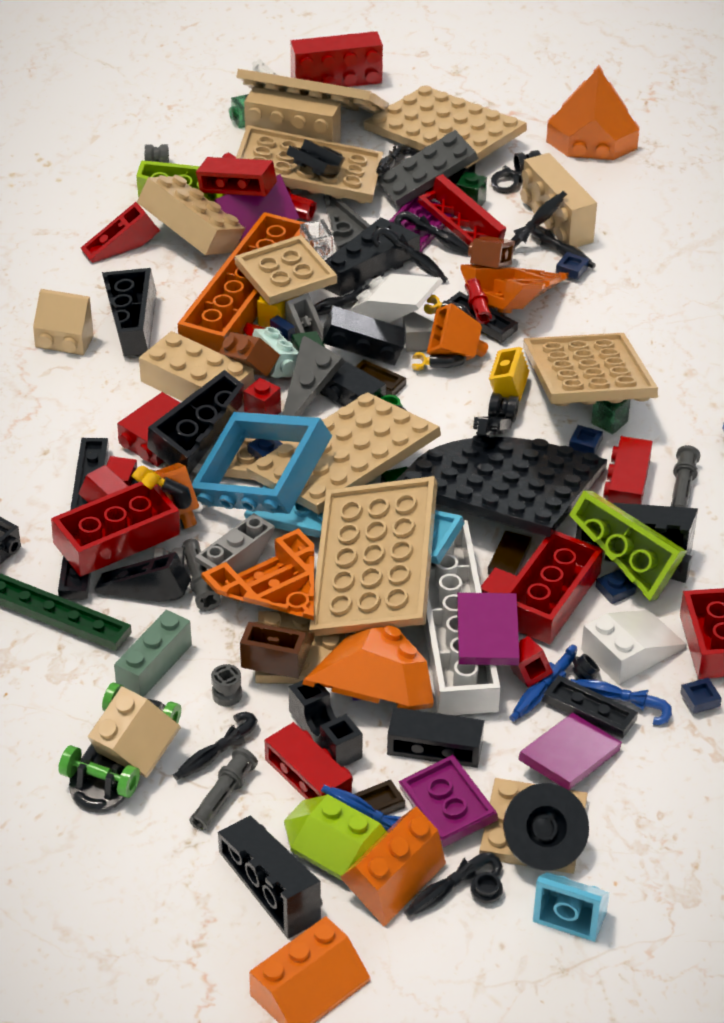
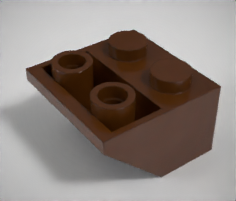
(275, 649)

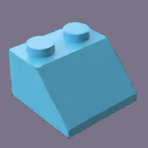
(570, 906)

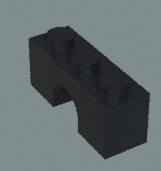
(314, 713)

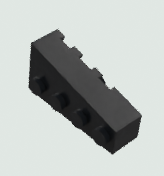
(363, 261)
(132, 306)
(196, 422)
(673, 523)
(272, 875)

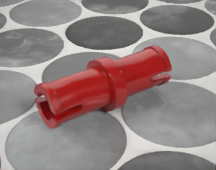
(478, 301)

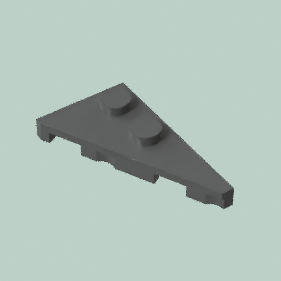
(343, 221)
(311, 373)

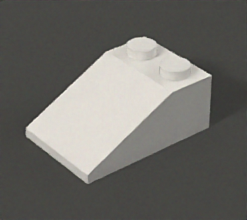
(395, 296)
(629, 643)

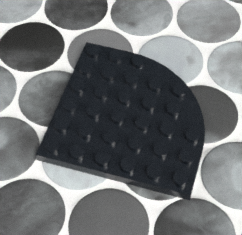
(509, 479)

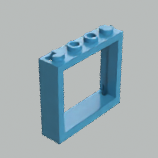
(308, 431)

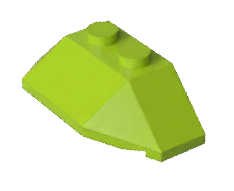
(330, 833)

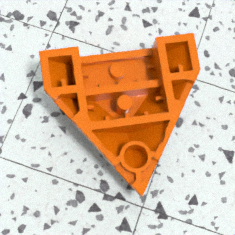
(593, 122)
(510, 286)
(277, 583)
(376, 667)

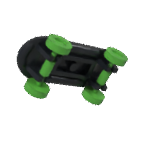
(94, 779)

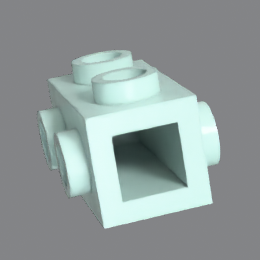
(288, 354)

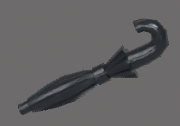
(394, 156)
(542, 214)
(422, 224)
(548, 239)
(423, 261)
(324, 306)
(207, 755)
(439, 890)

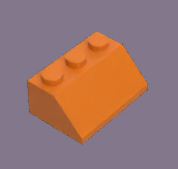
(397, 865)
(308, 975)

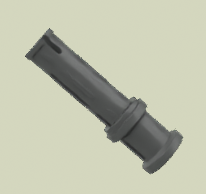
(685, 472)
(197, 583)
(229, 779)

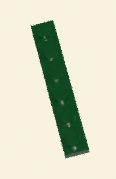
(63, 613)

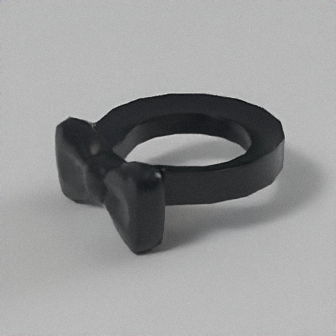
(506, 171)

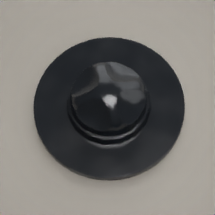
(546, 826)

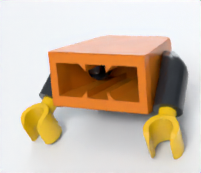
(453, 336)
(176, 485)

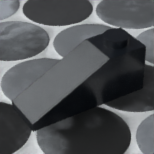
(148, 580)

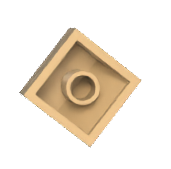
(63, 322)
(133, 732)

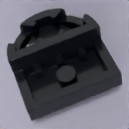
(321, 159)

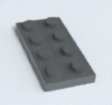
(419, 171)

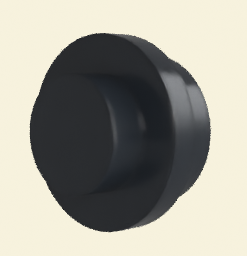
(585, 667)
(486, 888)

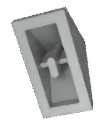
(303, 315)
(416, 332)

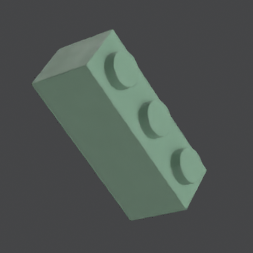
(154, 653)

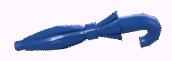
(535, 693)
(639, 698)
(360, 805)

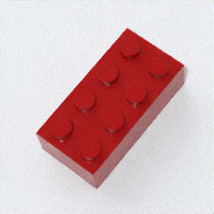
(338, 59)
(115, 527)
(554, 584)

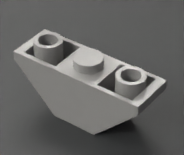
(239, 546)

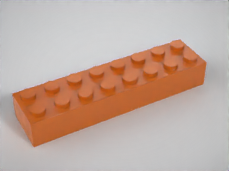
(229, 297)

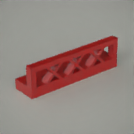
(466, 210)

